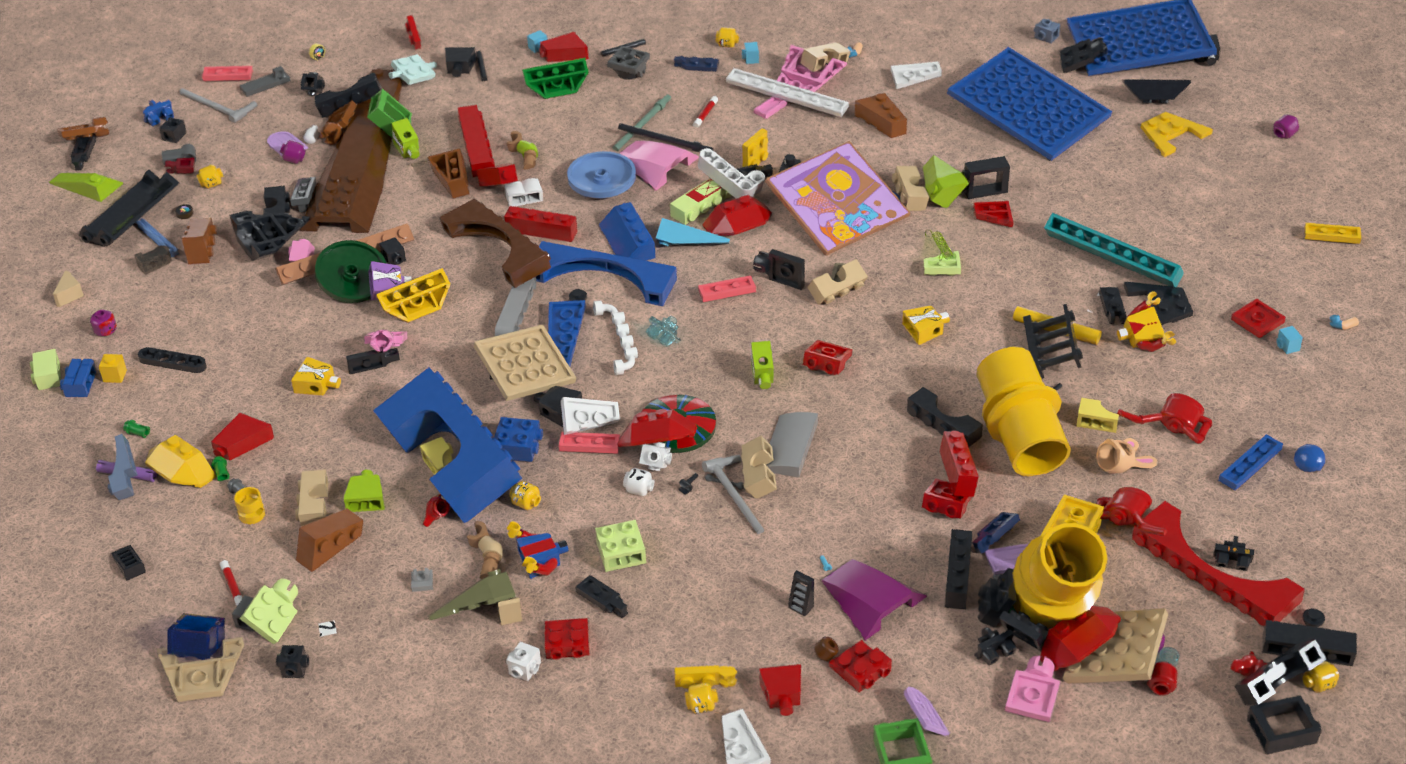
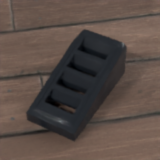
(129, 562)
(801, 596)

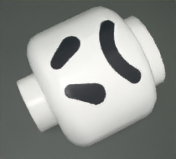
(638, 482)

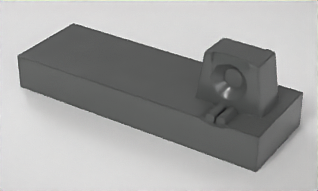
(264, 83)
(303, 193)

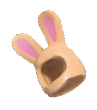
(1119, 456)

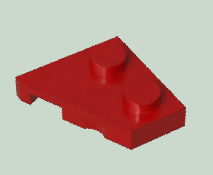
(412, 31)
(994, 212)

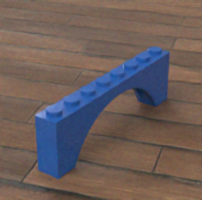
(651, 278)

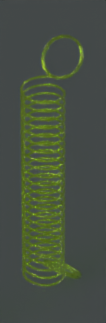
(945, 245)

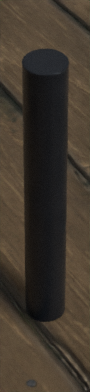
(630, 45)
(482, 70)

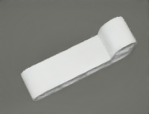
(728, 176)

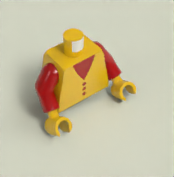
(1144, 328)

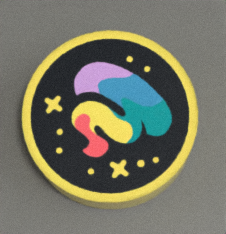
(317, 51)

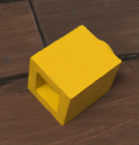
(112, 368)

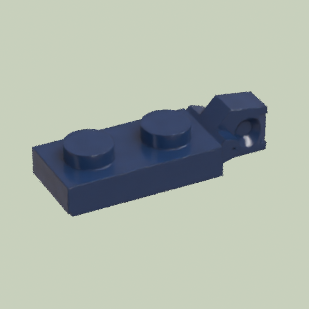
(696, 64)
(994, 530)

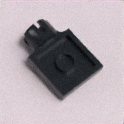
(1082, 54)
(781, 268)

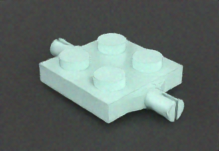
(412, 69)

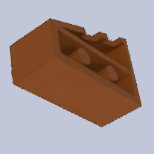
(451, 172)
(199, 240)

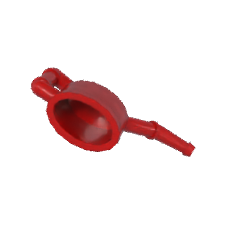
(1178, 415)
(1127, 508)

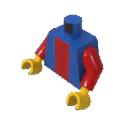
(537, 551)

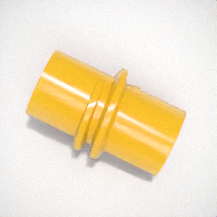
(1022, 412)
(1059, 574)

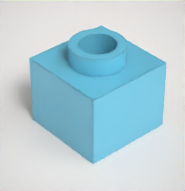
(534, 40)
(750, 53)
(1289, 340)

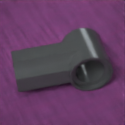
(185, 151)

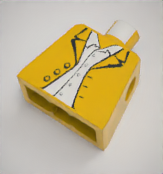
(924, 323)
(314, 378)

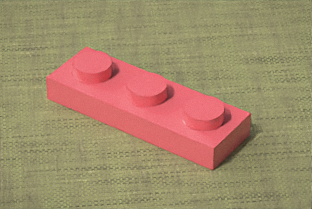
(227, 73)
(727, 288)
(589, 442)

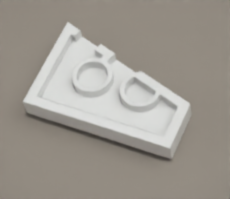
(741, 740)

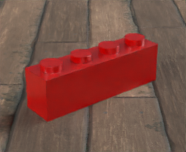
(542, 223)
(958, 464)

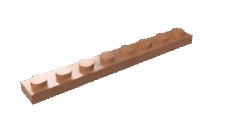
(306, 266)

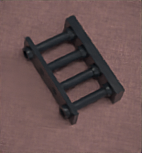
(1035, 340)

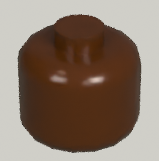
(826, 648)

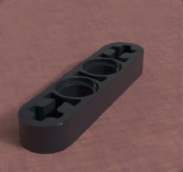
(152, 357)

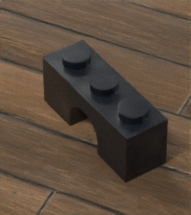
(277, 200)

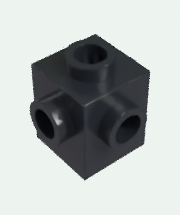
(311, 79)
(292, 661)

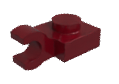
(182, 165)

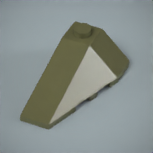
(488, 590)

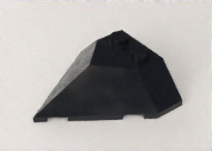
(265, 233)

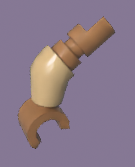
(491, 548)

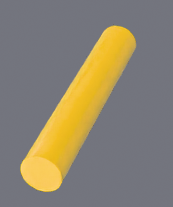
(1081, 332)

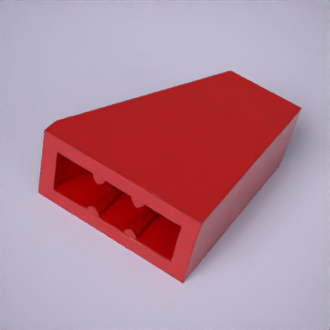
(564, 48)
(497, 175)
(241, 436)

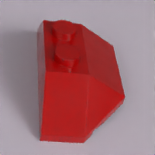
(737, 216)
(656, 427)
(1079, 637)

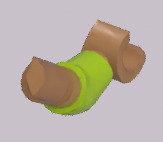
(527, 149)

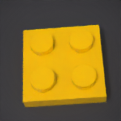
(755, 149)

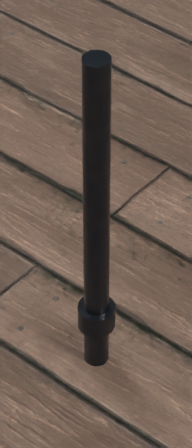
(695, 146)

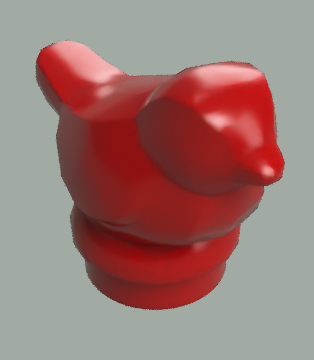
(435, 509)
(1247, 664)

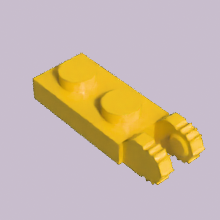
(705, 674)

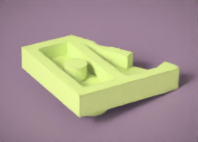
(950, 267)

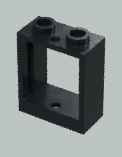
(998, 165)
(1276, 743)

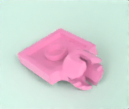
(383, 339)
(1034, 690)

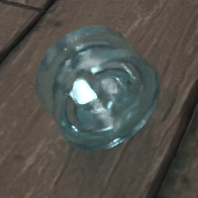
(1169, 652)

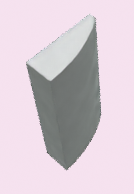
(791, 442)

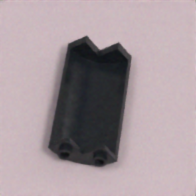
(128, 209)

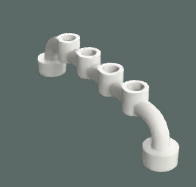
(622, 331)

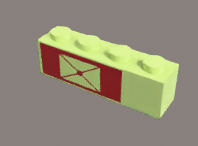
(698, 201)

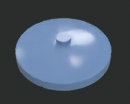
(601, 174)

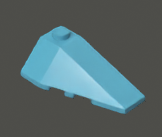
(680, 234)

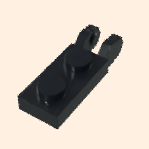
(1112, 304)

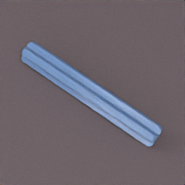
(156, 236)

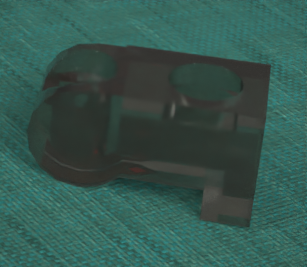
(154, 259)

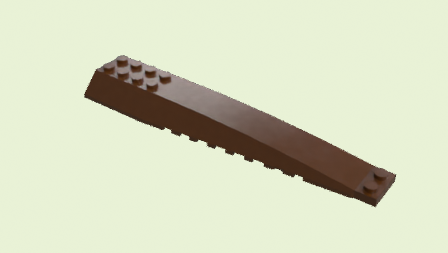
(356, 169)

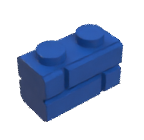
(78, 378)

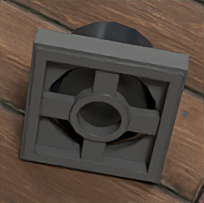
(628, 65)

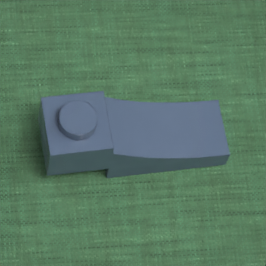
(124, 469)

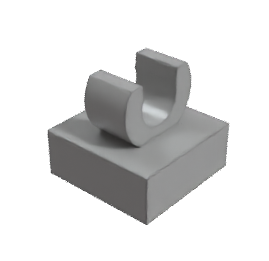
(421, 580)

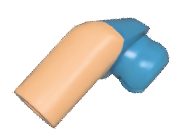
(856, 51)
(1343, 324)

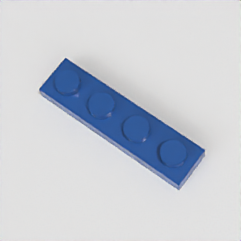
(1250, 462)

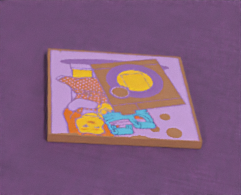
(837, 197)

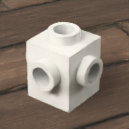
(649, 452)
(523, 661)

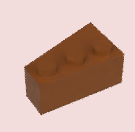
(882, 114)
(327, 537)

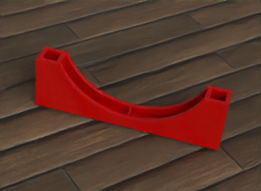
(1258, 599)

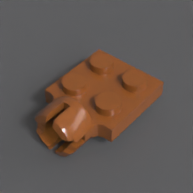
(335, 122)
(85, 130)

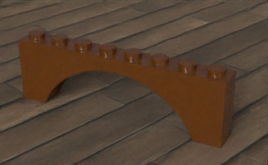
(525, 258)

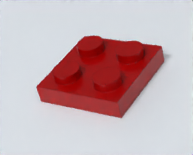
(1258, 318)

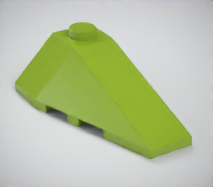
(943, 181)
(87, 184)

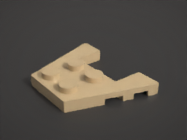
(201, 677)

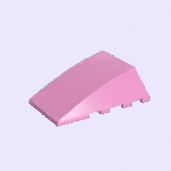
(798, 75)
(655, 159)

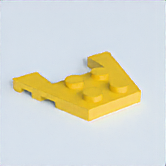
(1168, 126)

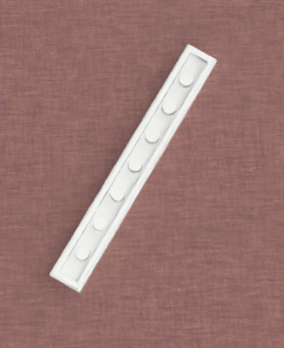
(787, 92)

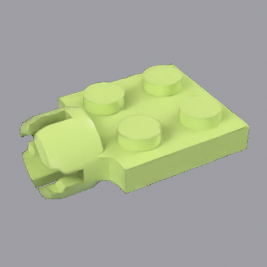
(272, 610)

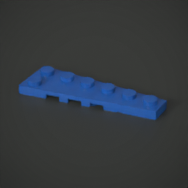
(565, 324)

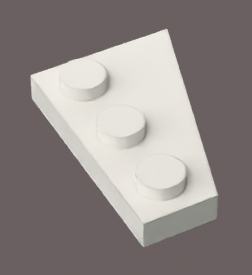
(914, 73)
(587, 414)

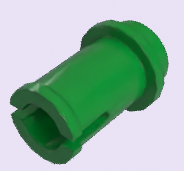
(131, 426)
(219, 465)

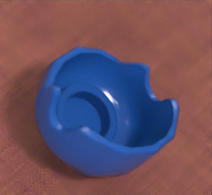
(1309, 458)

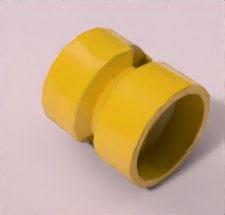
(249, 505)

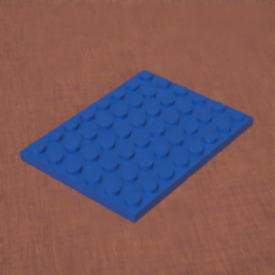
(1144, 35)
(1029, 103)

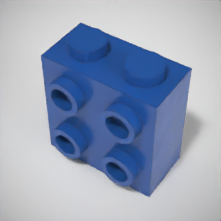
(519, 437)

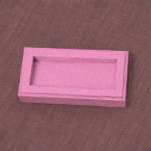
(770, 107)

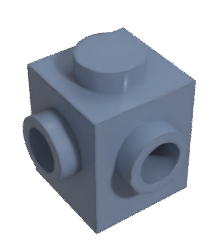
(1047, 30)

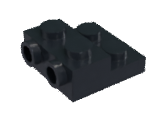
(996, 597)
(1025, 629)

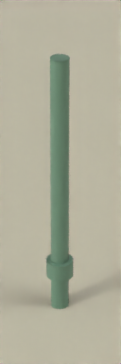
(659, 105)

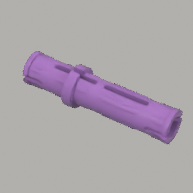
(143, 473)

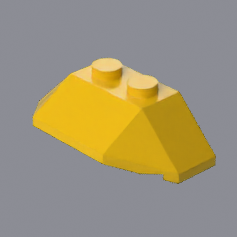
(416, 297)
(180, 463)

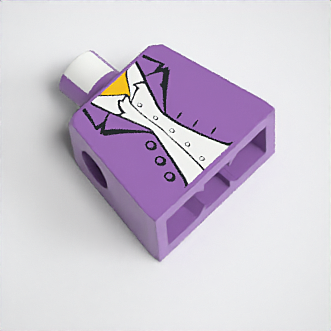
(384, 277)

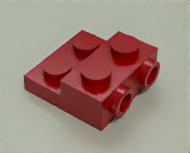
(826, 357)
(940, 499)
(567, 638)
(861, 665)

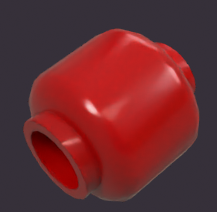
(1163, 678)

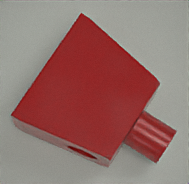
(781, 687)

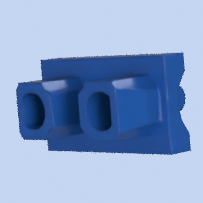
(157, 110)

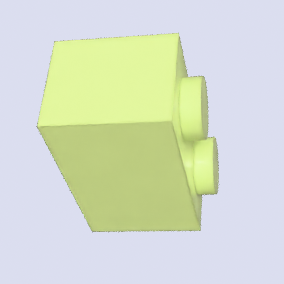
(46, 369)

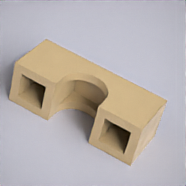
(817, 57)
(906, 182)
(826, 289)
(757, 476)
(311, 486)

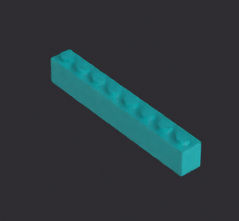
(1114, 250)

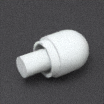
(311, 135)

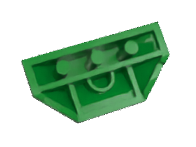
(556, 78)

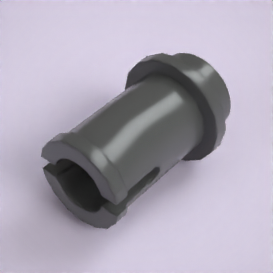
(235, 485)

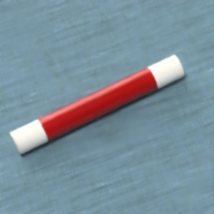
(705, 112)
(231, 581)

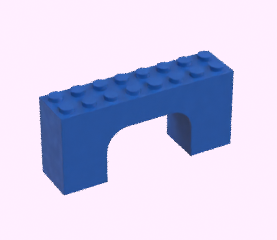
(481, 467)

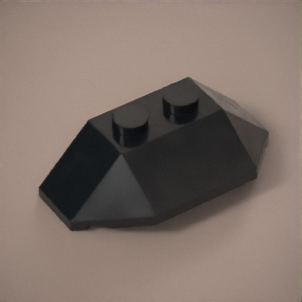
(1155, 89)

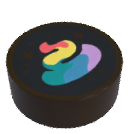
(184, 211)

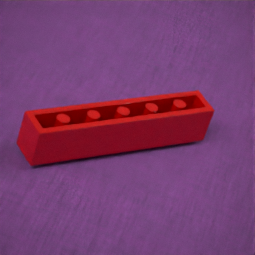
(475, 138)

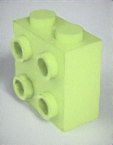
(620, 545)

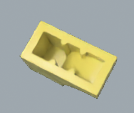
(1095, 416)
(436, 454)

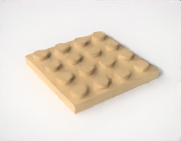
(524, 362)
(1127, 654)

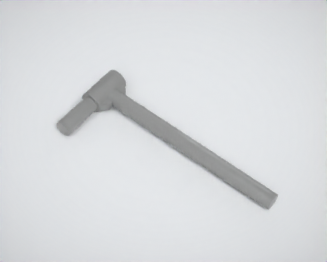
(234, 116)
(716, 466)

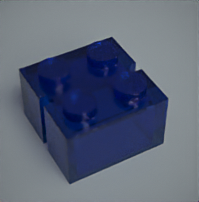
(195, 636)

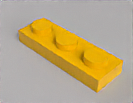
(1332, 233)

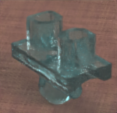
(666, 327)

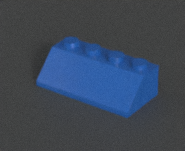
(627, 233)

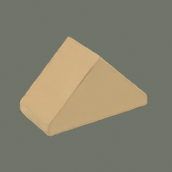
(67, 290)
(509, 610)

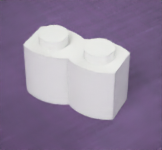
(523, 192)

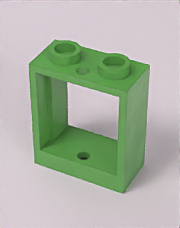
(391, 106)
(905, 729)

